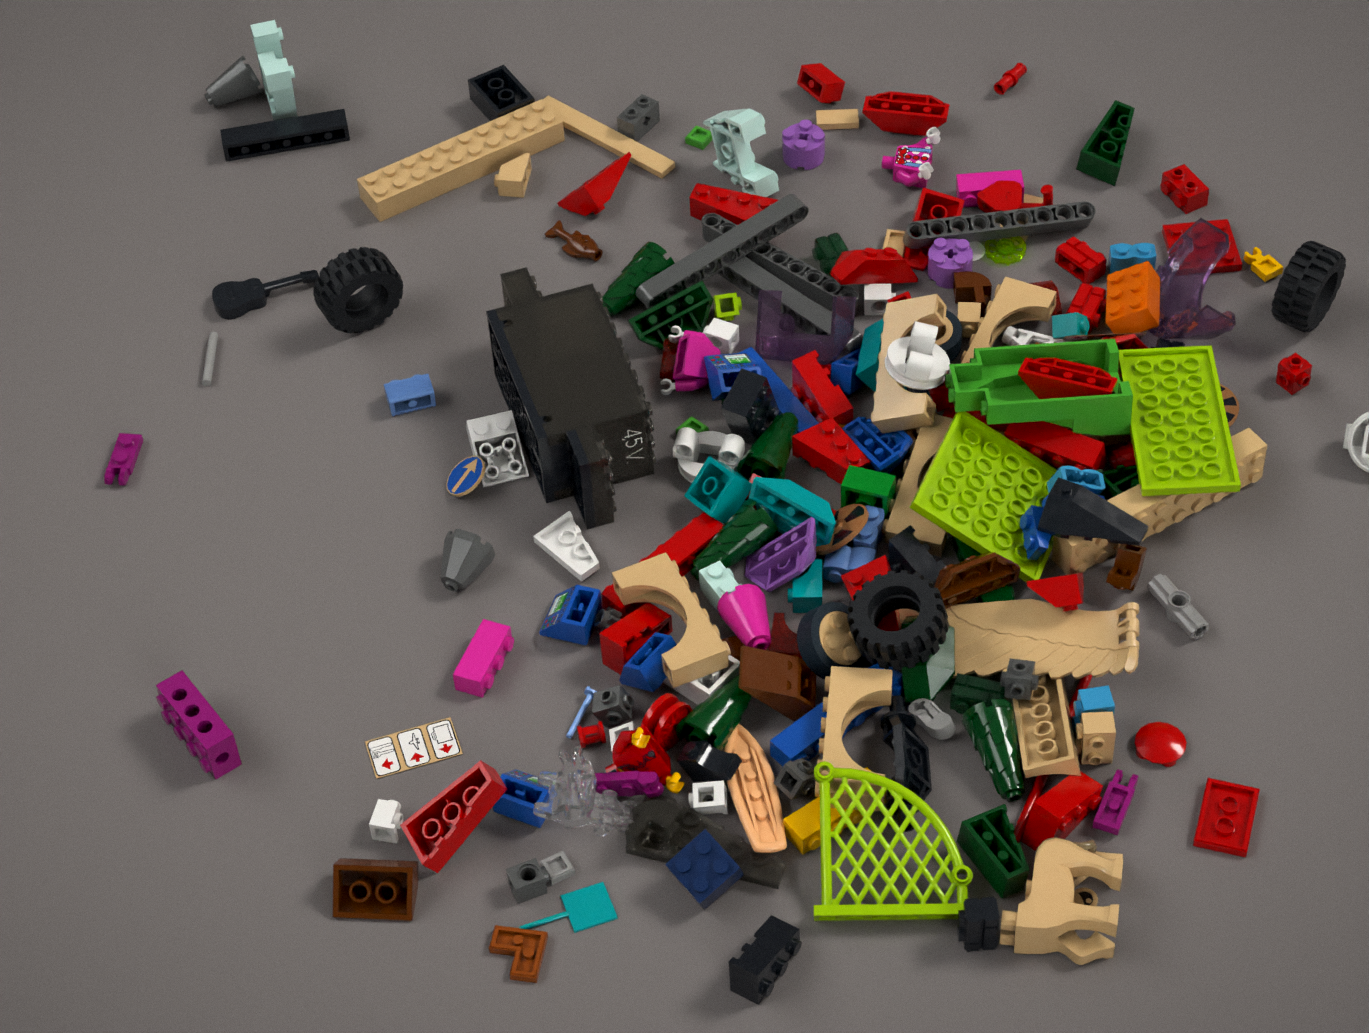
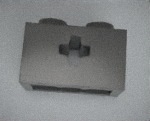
(639, 117)

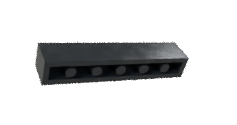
(285, 135)

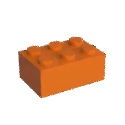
(1133, 299)

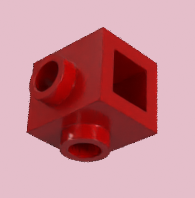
(1293, 373)

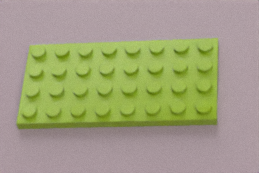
(1179, 421)

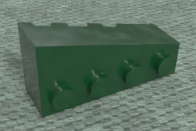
(1106, 146)

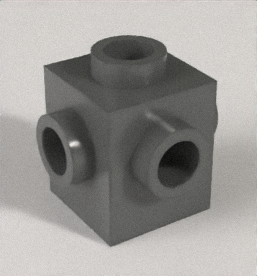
(1019, 679)
(612, 705)
(796, 778)

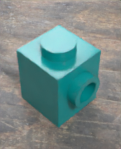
(1069, 325)

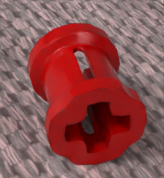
(584, 731)

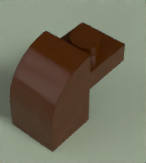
(972, 287)
(1127, 567)

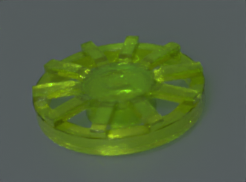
(1005, 248)

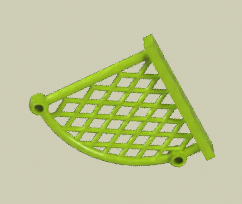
(830, 908)

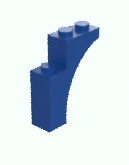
(1035, 541)

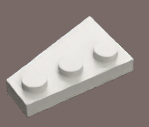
(568, 547)

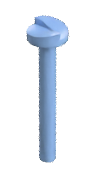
(589, 696)

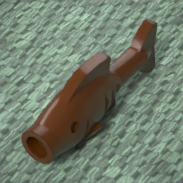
(577, 244)

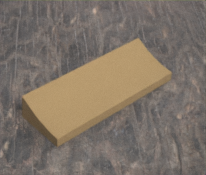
(1046, 730)

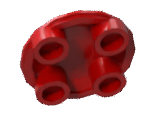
(1160, 743)

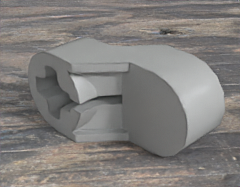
(932, 719)

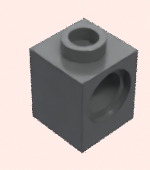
(523, 889)

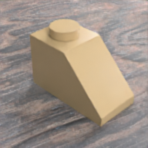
(514, 176)

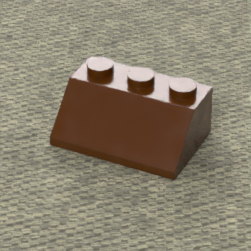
(374, 889)

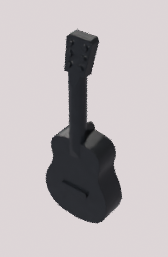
(237, 298)

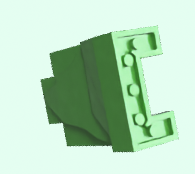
(995, 388)

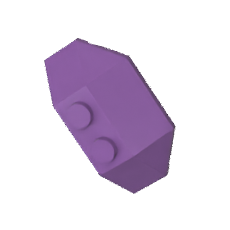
(783, 557)

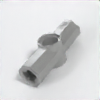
(1178, 606)

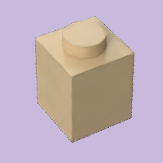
(969, 317)

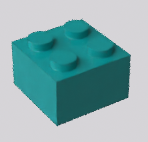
(718, 490)

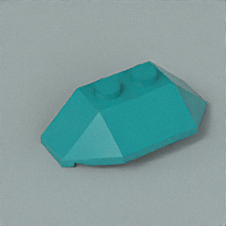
(791, 505)

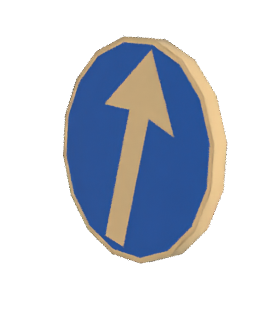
(466, 476)

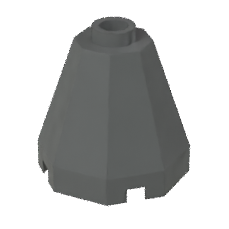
(463, 559)

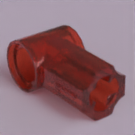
(668, 360)

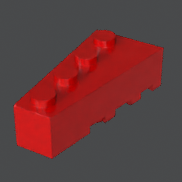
(727, 203)
(1058, 445)
(856, 578)
(452, 815)

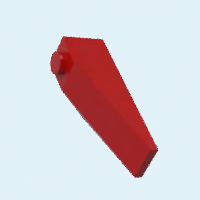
(596, 190)
(931, 206)
(1061, 590)

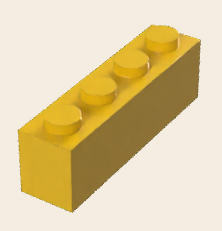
(804, 824)

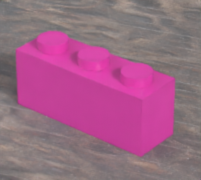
(971, 184)
(483, 658)

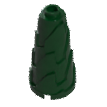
(643, 266)
(771, 450)
(738, 538)
(716, 716)
(994, 737)

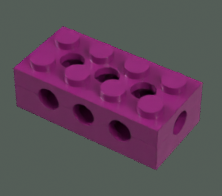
(198, 725)

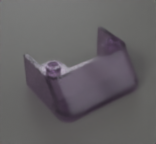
(777, 334)

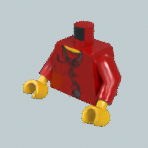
(641, 752)

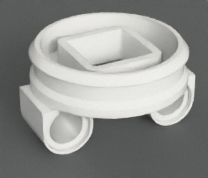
(926, 360)
(1356, 441)
(690, 444)

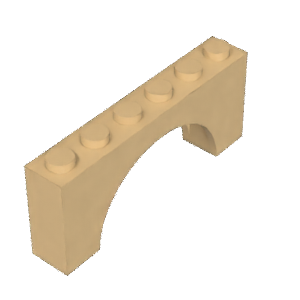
(1013, 303)
(893, 405)
(922, 454)
(659, 582)
(849, 695)

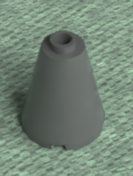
(233, 84)

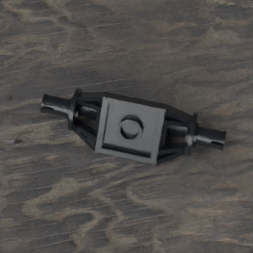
(911, 755)

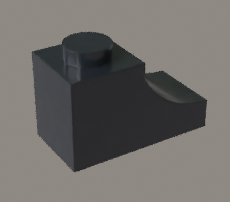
(707, 763)

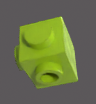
(726, 306)

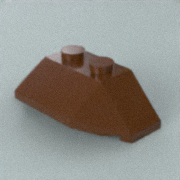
(975, 577)

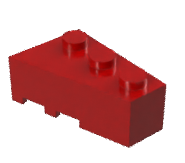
(829, 449)
(630, 633)
(1061, 809)

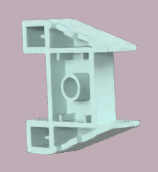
(274, 70)
(731, 138)

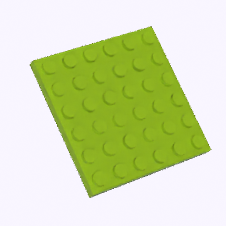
(982, 489)

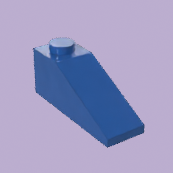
(844, 373)

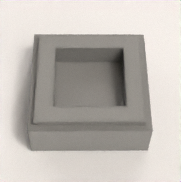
(558, 867)

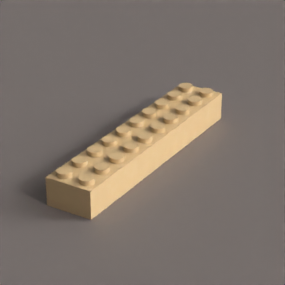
(460, 160)
(1159, 511)

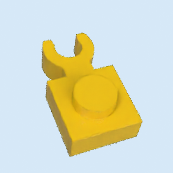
(1263, 266)

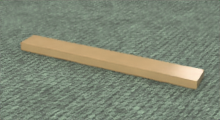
(611, 139)

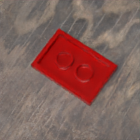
(1226, 817)

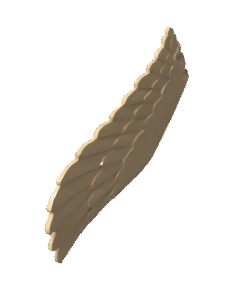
(1039, 632)

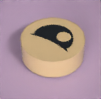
(1085, 896)

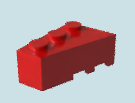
(817, 392)

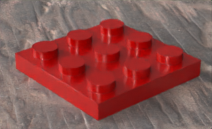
(1228, 263)

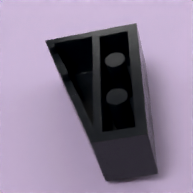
(911, 555)
(764, 959)

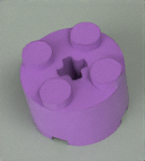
(803, 145)
(948, 257)

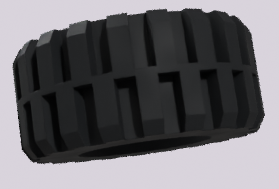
(350, 273)
(1308, 286)
(906, 645)

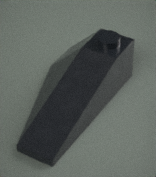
(1082, 513)

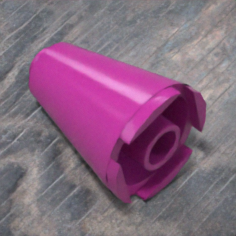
(746, 615)

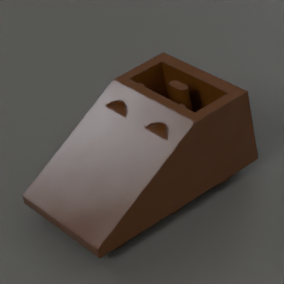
(778, 681)

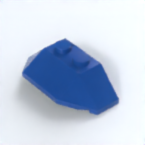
(882, 449)

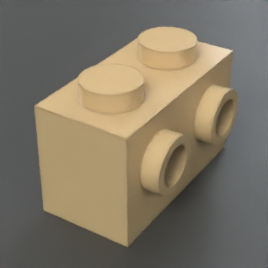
(1096, 738)

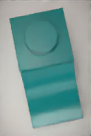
(807, 589)

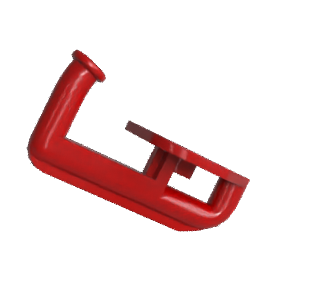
(1008, 196)

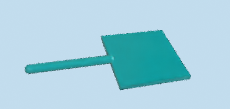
(584, 907)

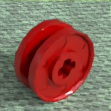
(663, 718)

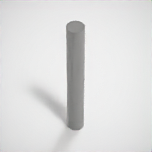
(210, 358)

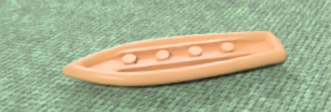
(756, 794)

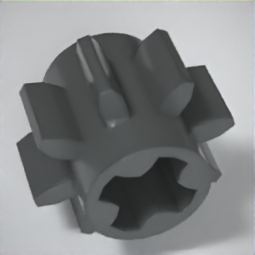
(606, 618)

